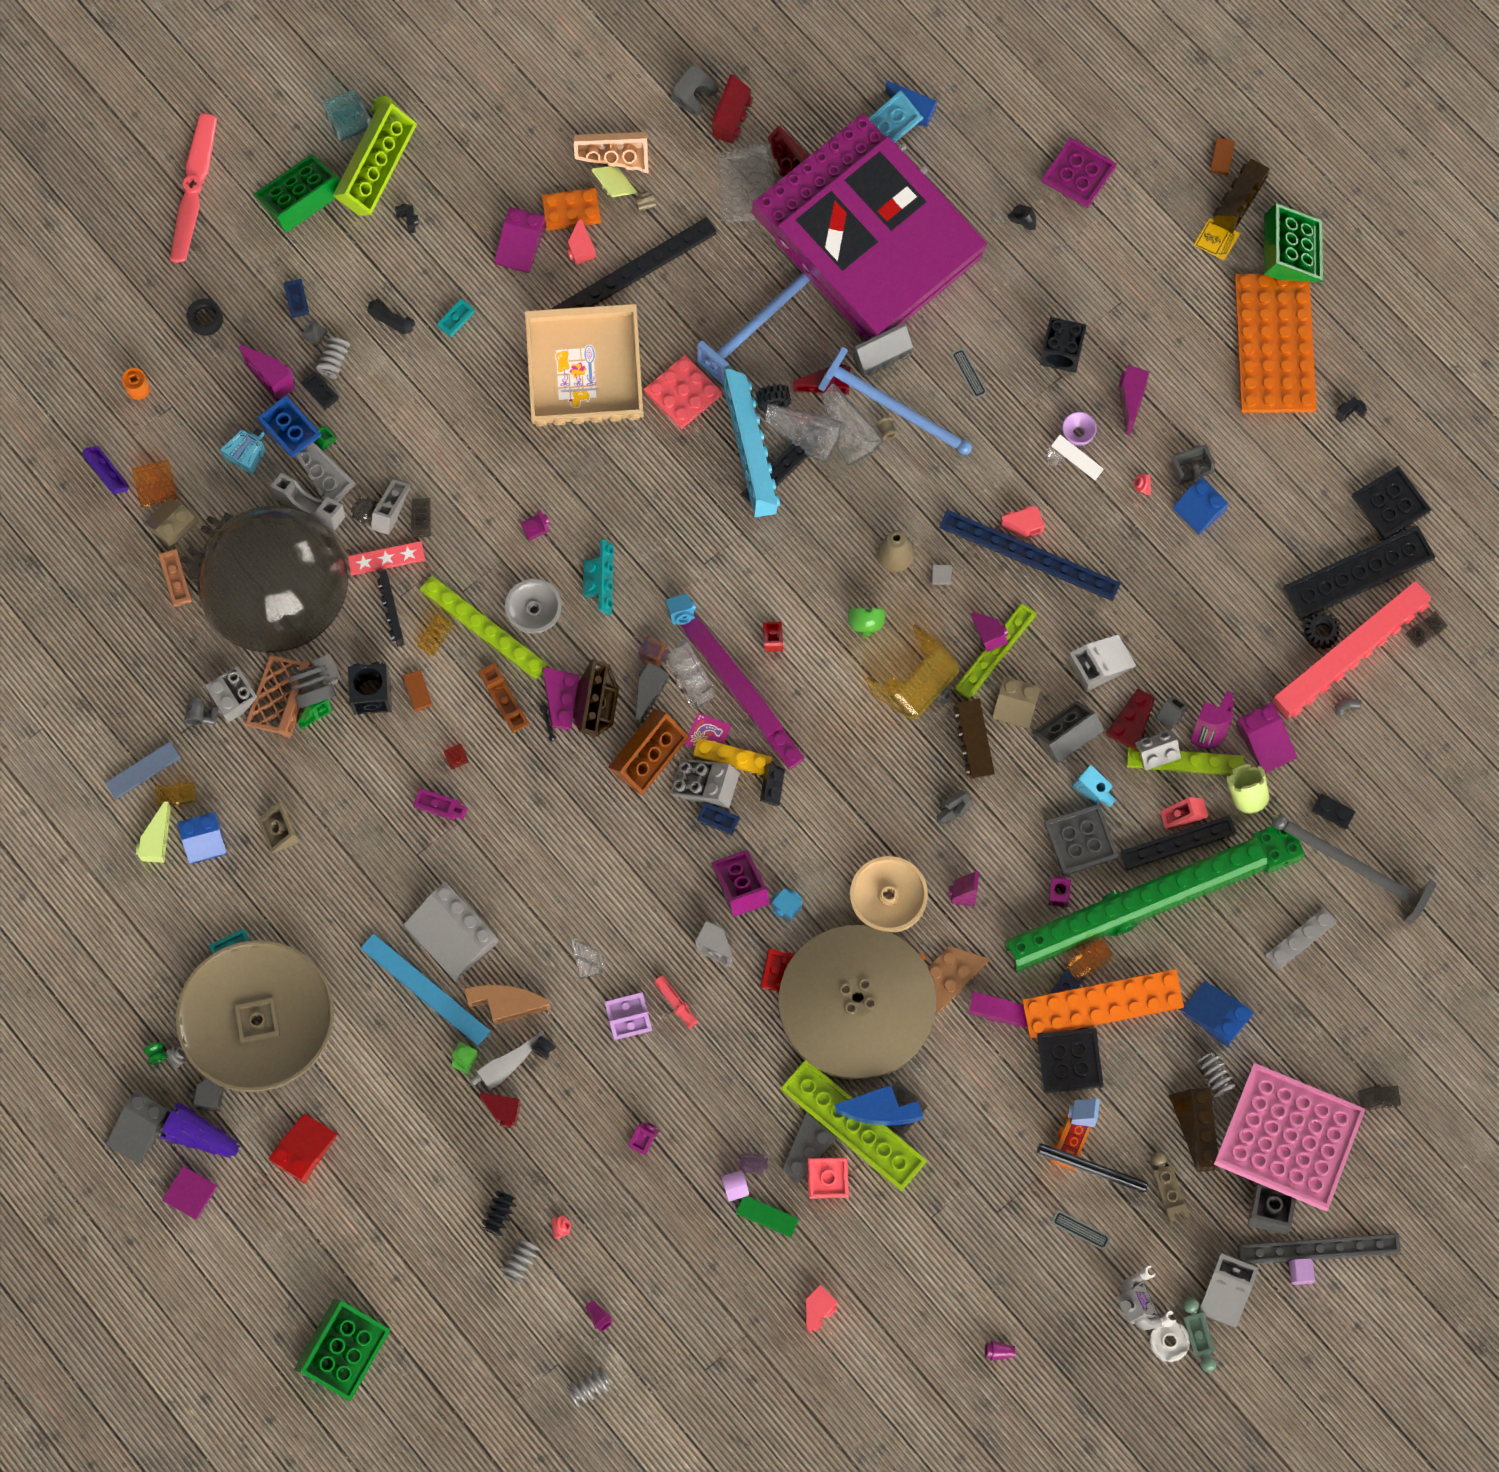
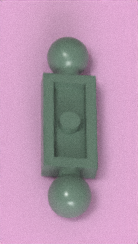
(1199, 1334)

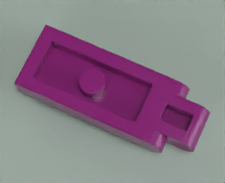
(439, 805)

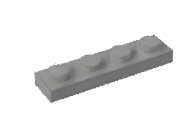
(1300, 939)

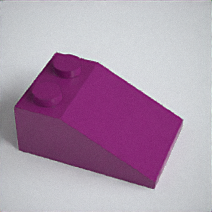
(520, 239)
(269, 371)
(1132, 387)
(1266, 738)
(740, 883)

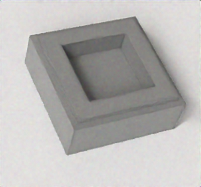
(941, 574)

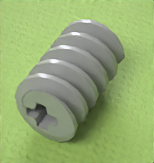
(330, 357)
(1216, 1074)
(519, 1261)
(591, 1385)

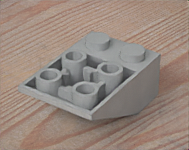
(1101, 661)
(705, 782)
(1228, 1290)

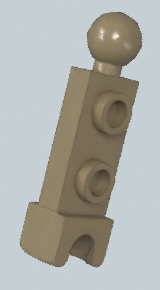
(1168, 1188)

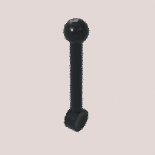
(543, 709)

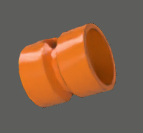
(135, 383)

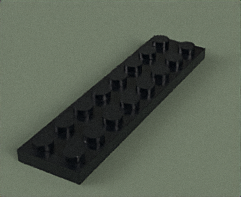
(1358, 572)

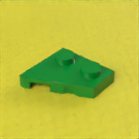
(314, 712)

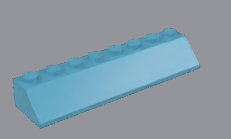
(750, 444)

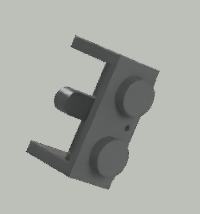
(1183, 458)

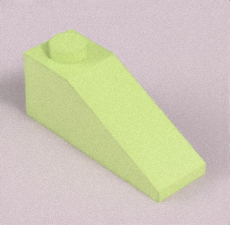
(154, 839)

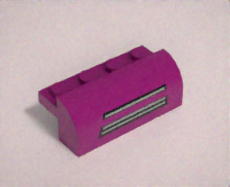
(1213, 723)

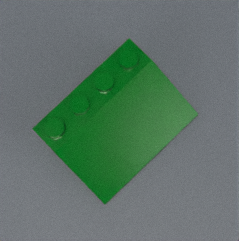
(298, 192)
(1292, 245)
(342, 1349)

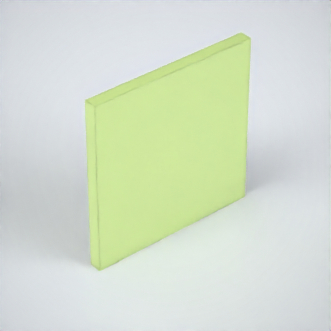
(614, 181)

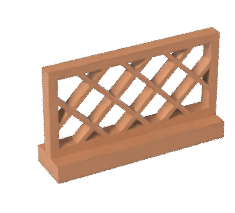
(291, 710)

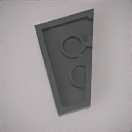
(810, 1142)

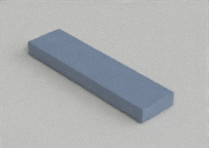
(142, 770)

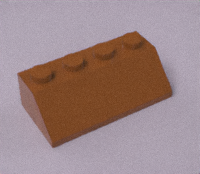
(648, 751)

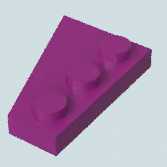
(561, 696)

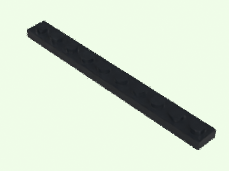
(641, 266)

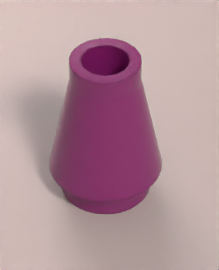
(599, 1317)
(998, 1351)

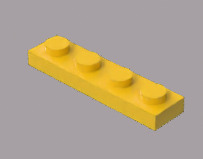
(736, 757)

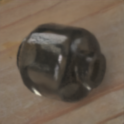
(363, 510)

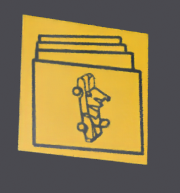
(1216, 240)

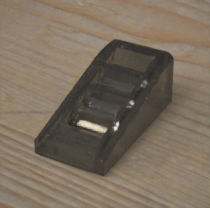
(421, 529)

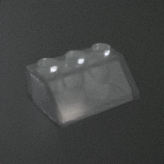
(690, 675)

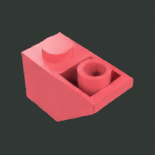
(1024, 522)
(819, 1306)

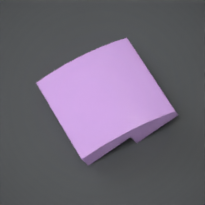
(628, 1016)

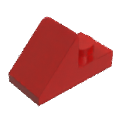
(773, 636)

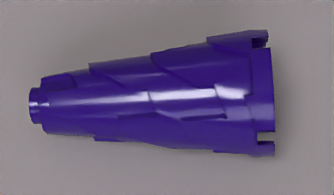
(195, 1132)

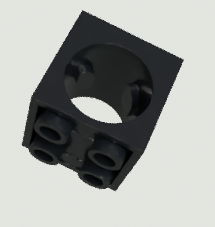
(1063, 344)
(367, 704)

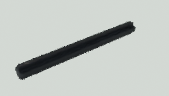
(1091, 1167)

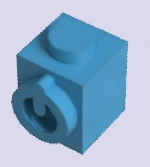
(681, 609)
(786, 903)

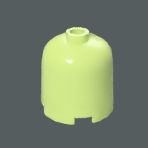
(1248, 788)

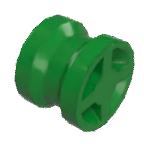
(155, 1053)

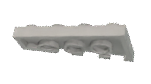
(325, 474)

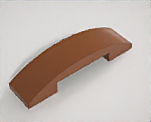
(503, 698)

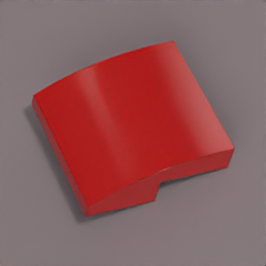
(774, 969)

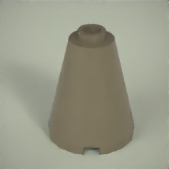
(895, 552)

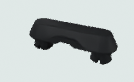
(379, 311)

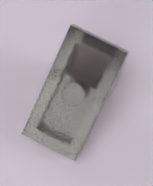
(1379, 1097)

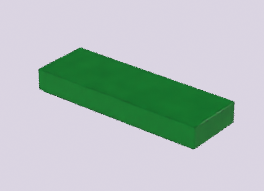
(767, 1216)

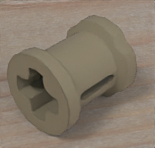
(887, 427)

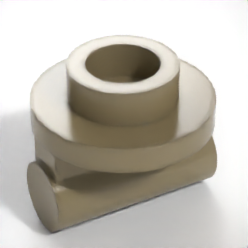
(645, 201)

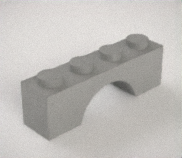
(291, 494)

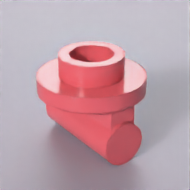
(1142, 483)
(561, 1226)

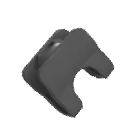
(689, 84)

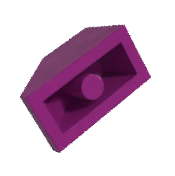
(990, 631)

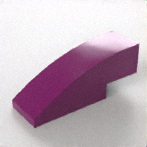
(997, 1010)

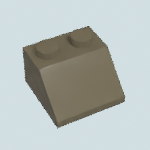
(170, 522)
(1016, 702)

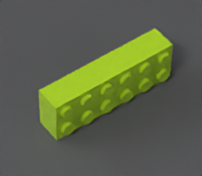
(375, 159)

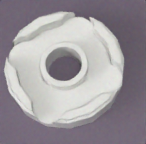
(1165, 1352)

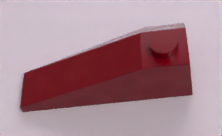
(785, 150)

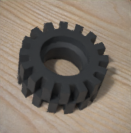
(774, 395)
(1325, 620)

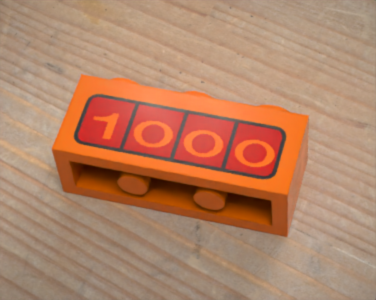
(1071, 1139)

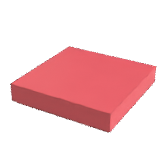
(827, 1178)

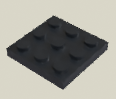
(1391, 503)
(1070, 1060)

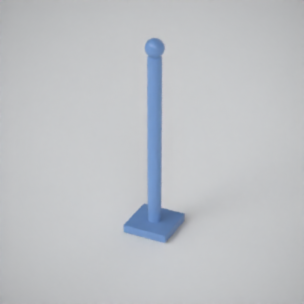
(714, 361)
(963, 446)

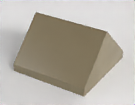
(278, 828)

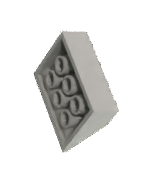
(450, 931)

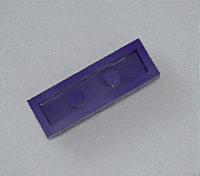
(105, 470)

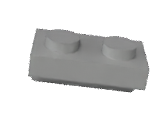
(1158, 750)

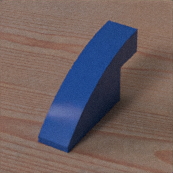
(879, 1109)

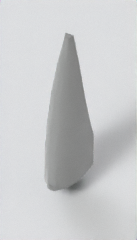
(500, 1068)

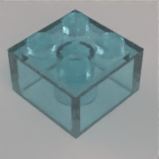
(347, 115)

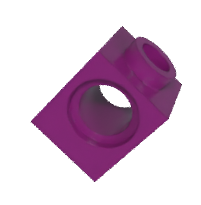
(1056, 899)

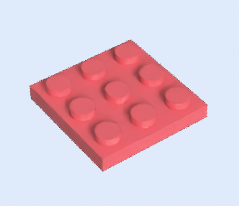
(683, 392)

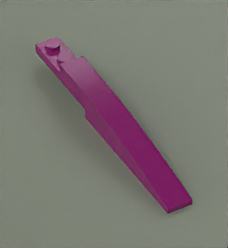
(743, 692)

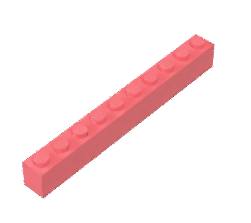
(1351, 650)

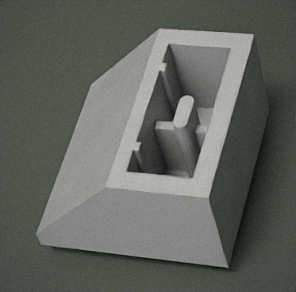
(231, 694)

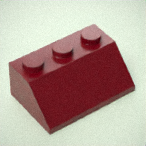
(731, 110)

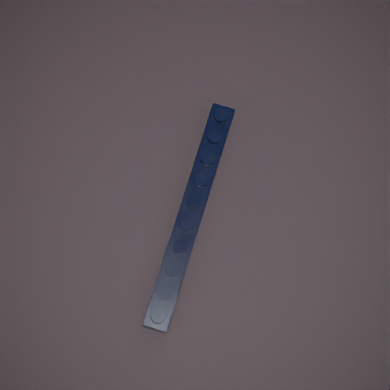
(1030, 555)

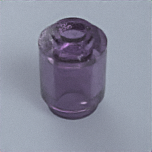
(753, 1163)

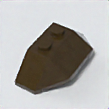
(596, 699)

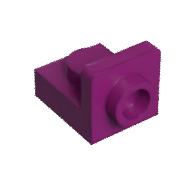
(535, 525)
(643, 1137)

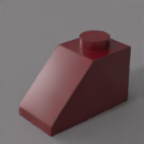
(502, 1108)

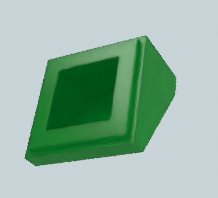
(326, 439)

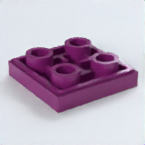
(189, 1193)

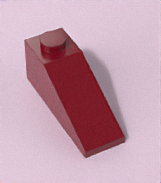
(811, 382)

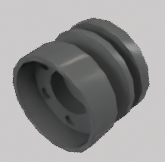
(312, 686)

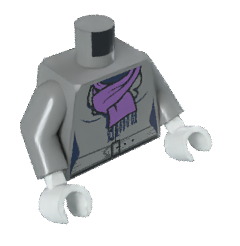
(1138, 1305)

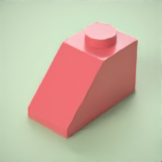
(580, 245)
(1184, 813)

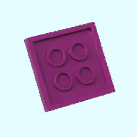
(1079, 172)

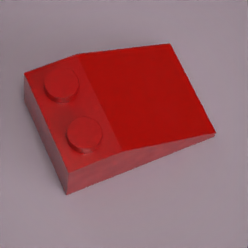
(302, 1148)

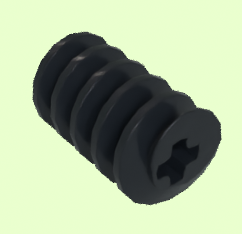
(498, 1213)

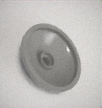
(533, 595)

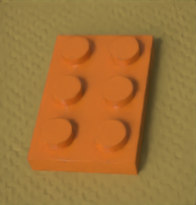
(566, 208)

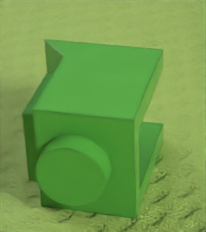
(464, 1058)

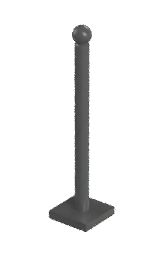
(1417, 900)

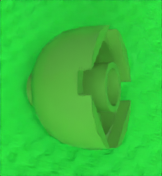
(866, 620)

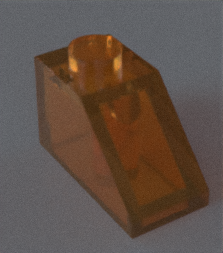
(1089, 959)

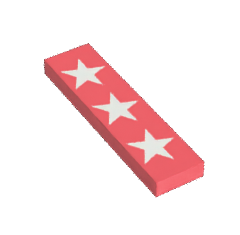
(386, 558)

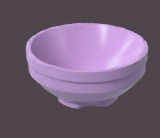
(1082, 421)

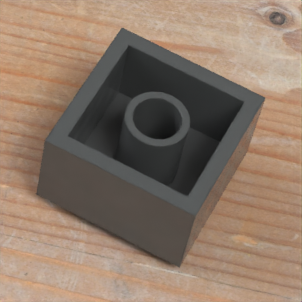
(1271, 1210)

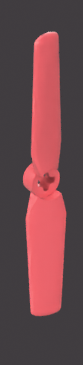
(196, 170)

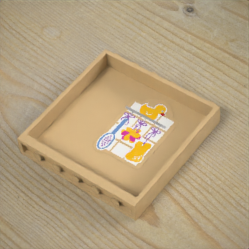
(584, 364)

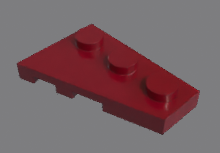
(1131, 722)

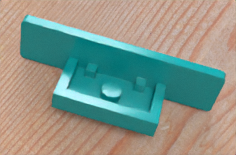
(599, 577)

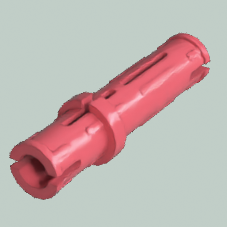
(681, 1008)

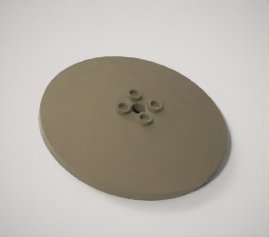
(850, 1036)

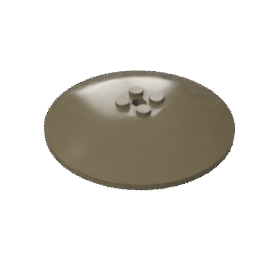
(249, 983)

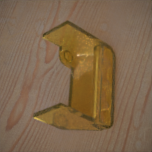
(923, 684)

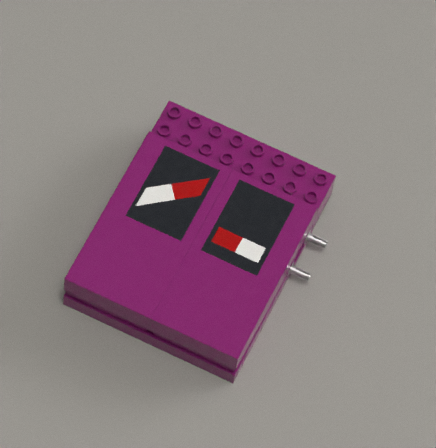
(868, 228)

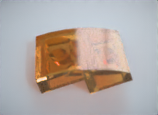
(154, 483)

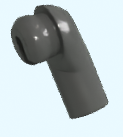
(1346, 704)

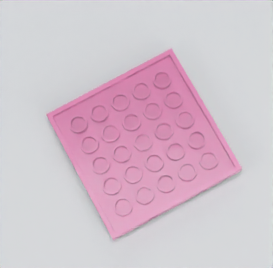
(1290, 1137)

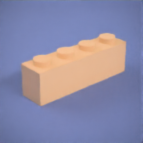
(614, 149)

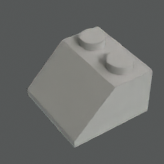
(714, 944)

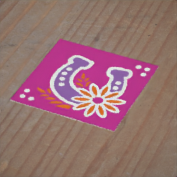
(708, 729)

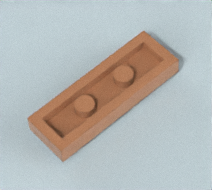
(175, 578)

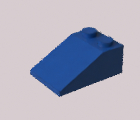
(288, 427)
(1217, 1013)

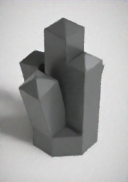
(954, 807)

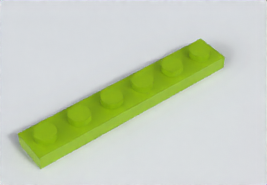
(1193, 762)

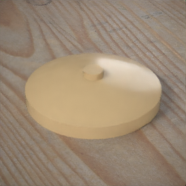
(889, 894)

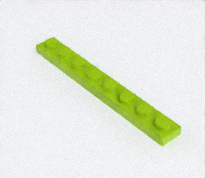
(483, 627)

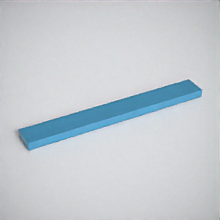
(425, 990)

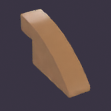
(506, 1001)

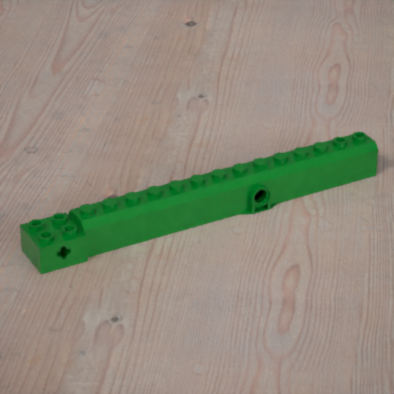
(1123, 911)

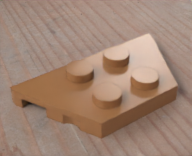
(953, 972)

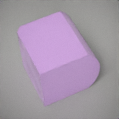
(735, 1185)
(1301, 1271)

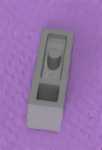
(389, 507)

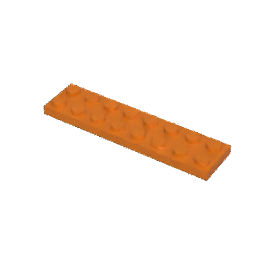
(1103, 1003)

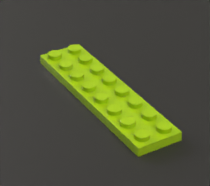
(872, 1143)

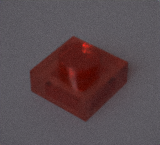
(456, 756)

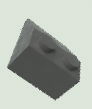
(138, 1127)

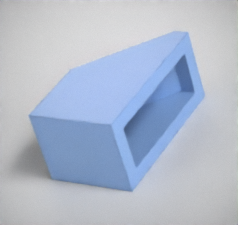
(1084, 1112)

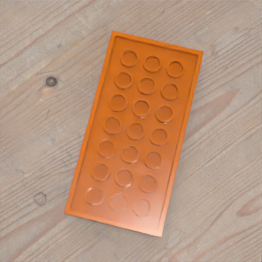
(1274, 345)

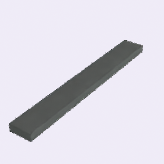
(1320, 1249)

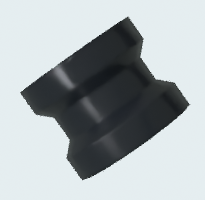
(543, 1048)

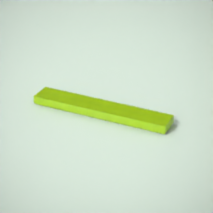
(989, 660)

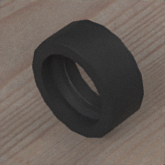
(203, 304)

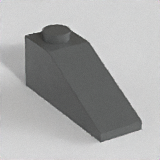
(651, 683)

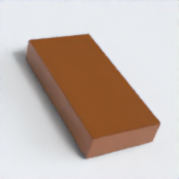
(1222, 156)
(417, 690)

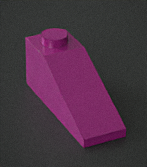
(965, 889)

